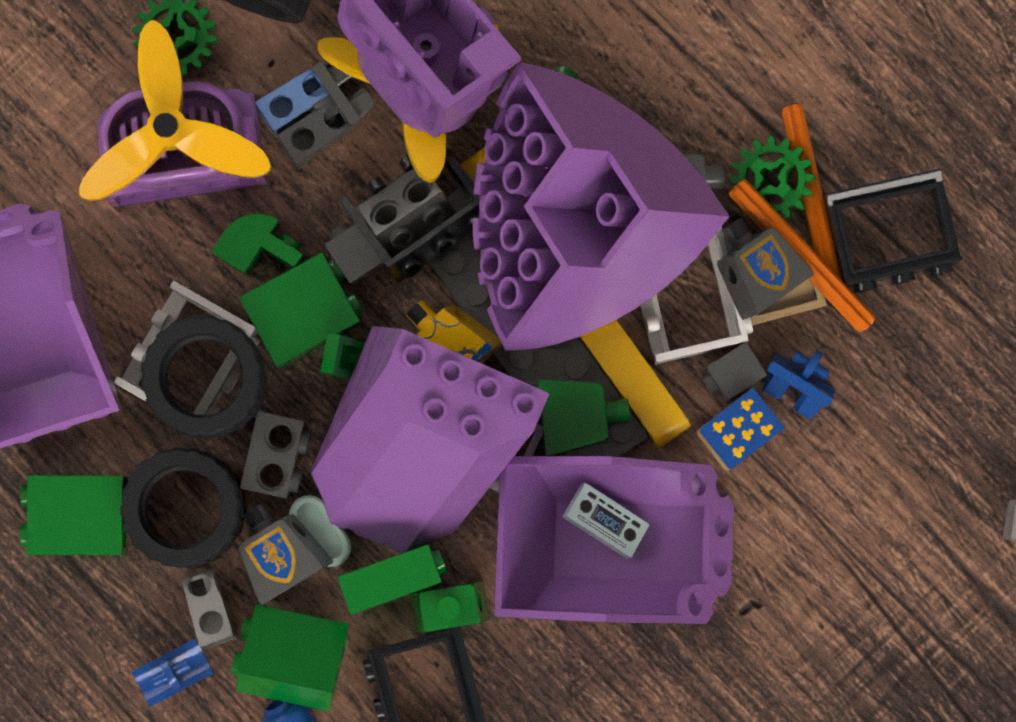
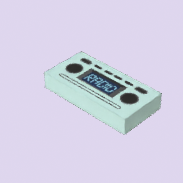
(606, 520)

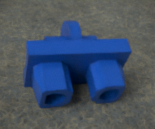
(814, 391)
(173, 672)

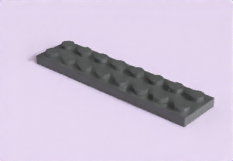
(555, 362)

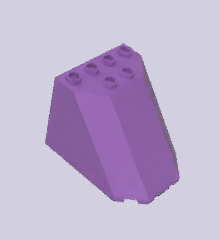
(49, 339)
(419, 439)
(565, 574)

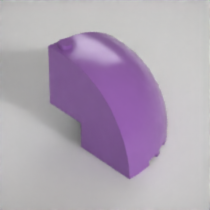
(580, 210)

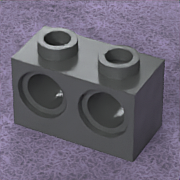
(406, 211)
(263, 454)

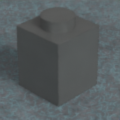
(353, 253)
(733, 373)

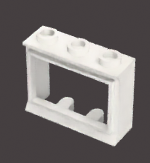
(737, 327)
(226, 375)

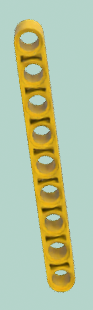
(625, 368)

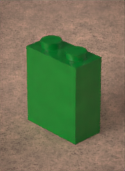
(301, 309)
(73, 515)
(392, 578)
(290, 657)

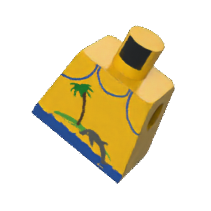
(454, 331)

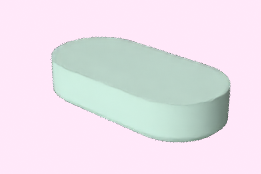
(333, 539)

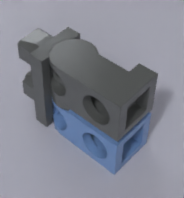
(313, 112)

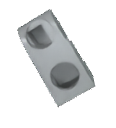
(208, 610)

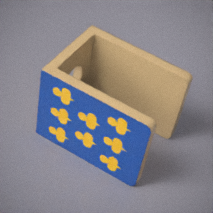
(739, 430)

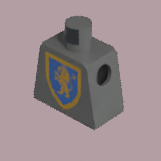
(759, 268)
(279, 554)

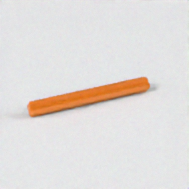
(815, 207)
(824, 278)

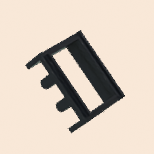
(436, 242)
(903, 269)
(377, 672)

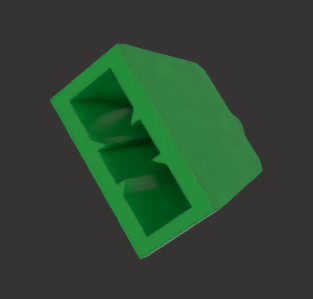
(578, 415)
(450, 607)

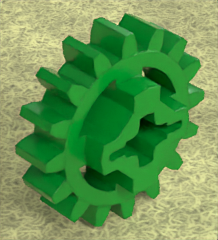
(191, 36)
(785, 165)

